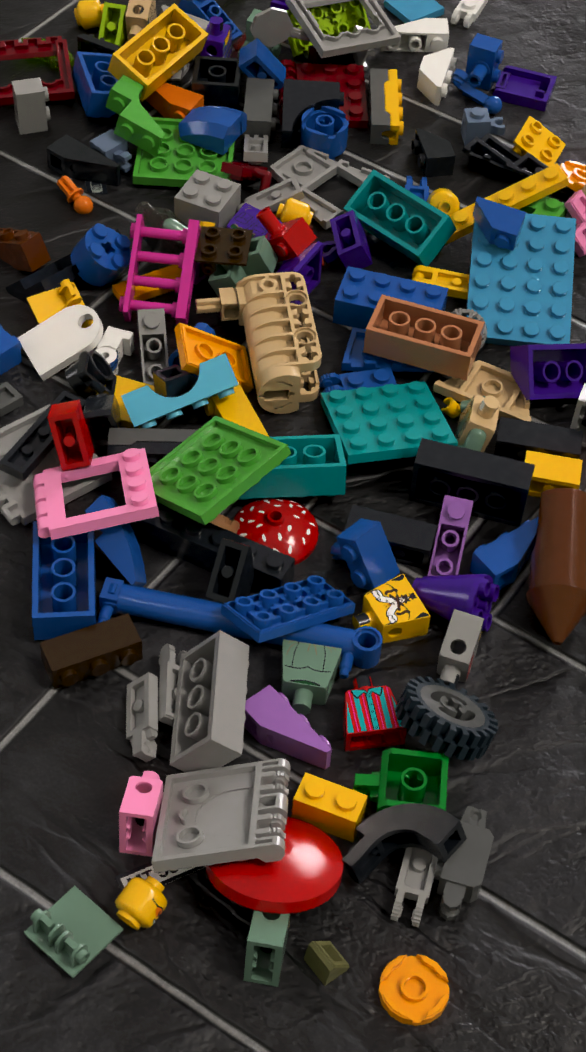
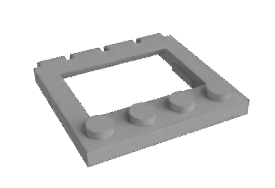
(346, 41)

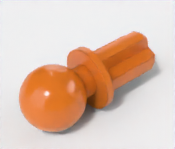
(82, 204)

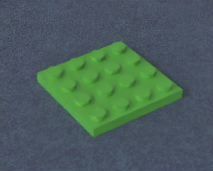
(177, 159)
(214, 468)

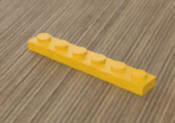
(515, 196)

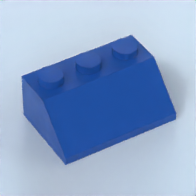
(93, 82)

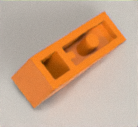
(174, 101)

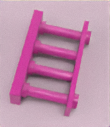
(182, 285)

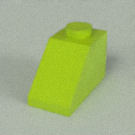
(113, 23)

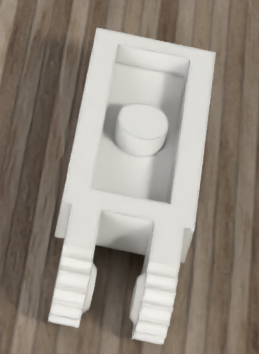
(468, 10)

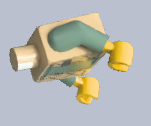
(476, 421)

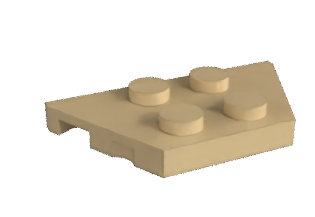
(484, 381)

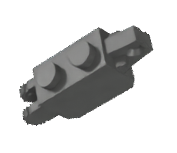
(464, 871)

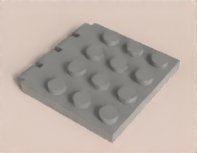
(17, 496)

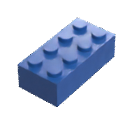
(363, 288)
(63, 584)

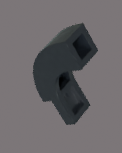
(400, 828)

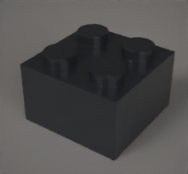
(217, 80)

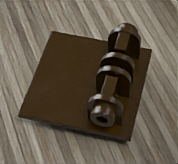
(223, 247)

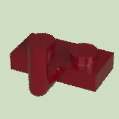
(244, 170)

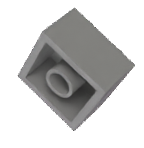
(207, 199)

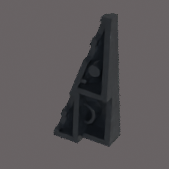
(45, 279)

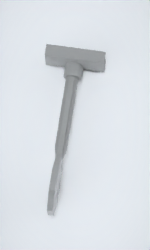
(275, 26)

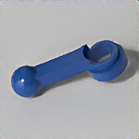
(492, 103)

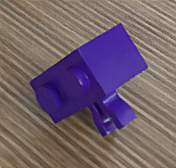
(348, 243)

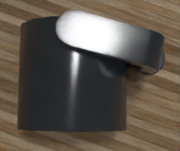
(90, 375)

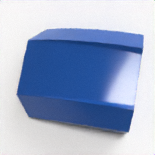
(213, 127)

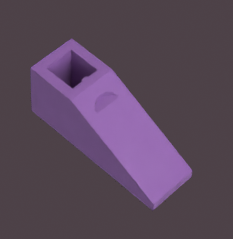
(450, 536)
(280, 727)

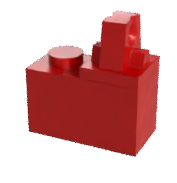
(71, 435)

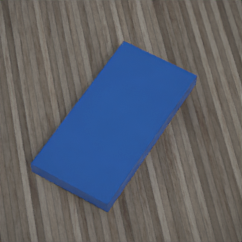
(287, 608)

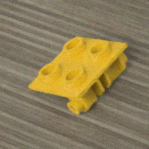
(538, 142)
(52, 301)

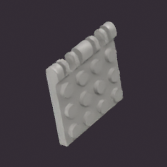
(223, 816)

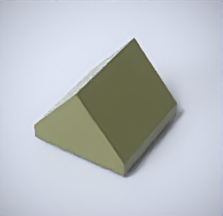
(325, 961)

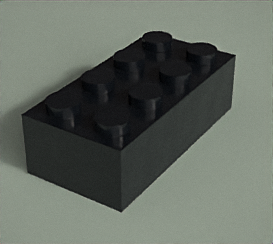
(493, 482)

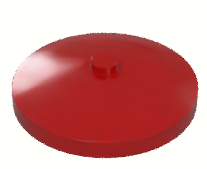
(296, 883)

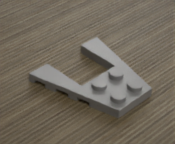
(313, 169)

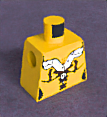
(394, 611)

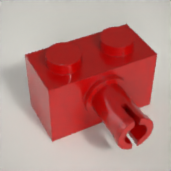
(286, 238)

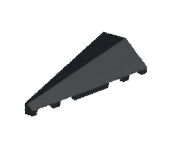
(496, 154)

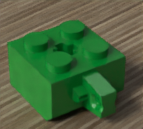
(406, 778)

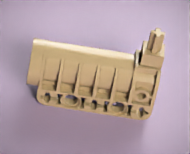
(275, 336)

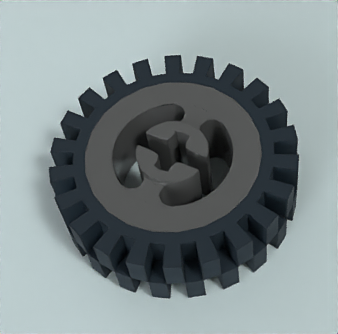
(446, 718)

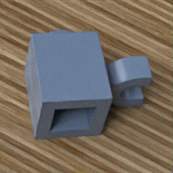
(477, 123)
(114, 148)

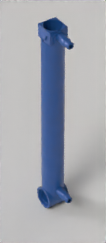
(207, 616)

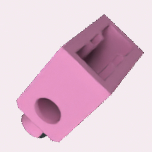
(140, 800)

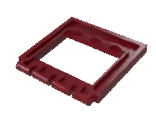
(60, 89)

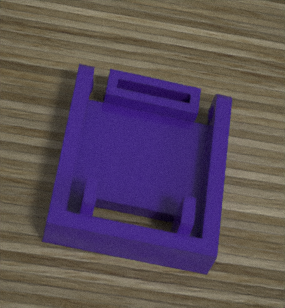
(525, 87)

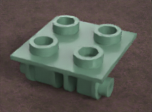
(72, 931)

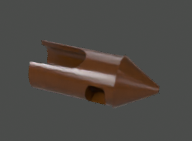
(559, 563)

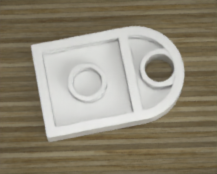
(61, 339)

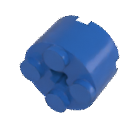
(325, 130)
(101, 255)

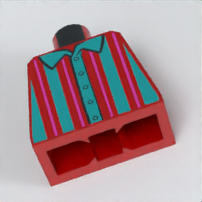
(370, 717)

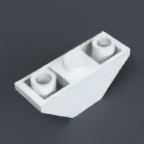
(436, 74)

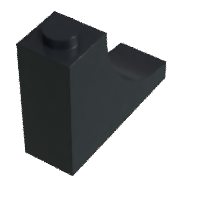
(301, 96)

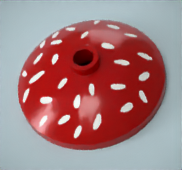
(280, 526)

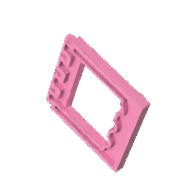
(137, 490)

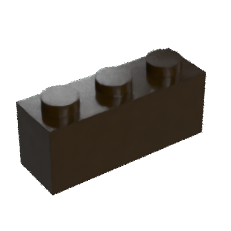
(91, 651)

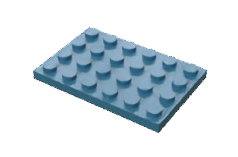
(525, 290)

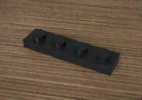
(34, 444)

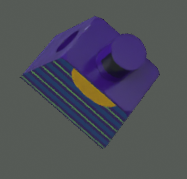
(219, 39)

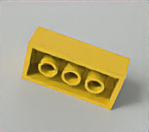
(159, 50)

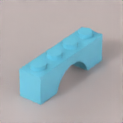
(214, 379)

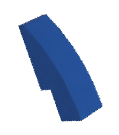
(120, 545)

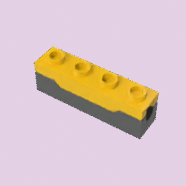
(385, 106)

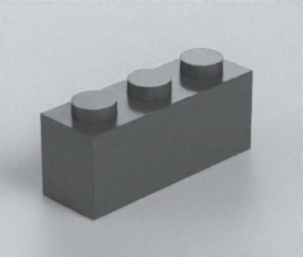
(260, 107)

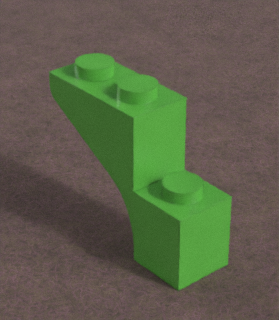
(134, 121)

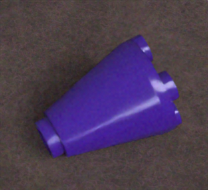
(461, 592)

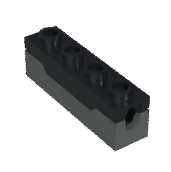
(155, 441)

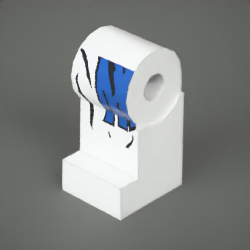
(114, 345)

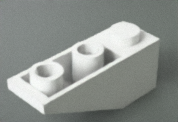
(422, 36)

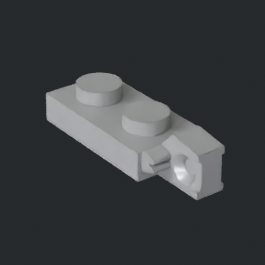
(142, 716)

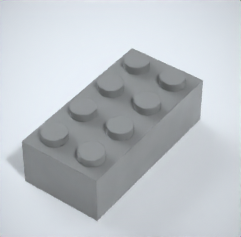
(210, 704)

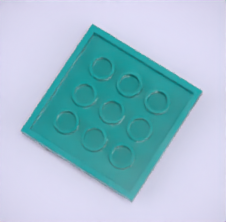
(385, 421)

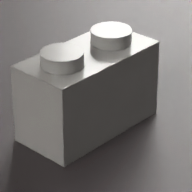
(30, 105)

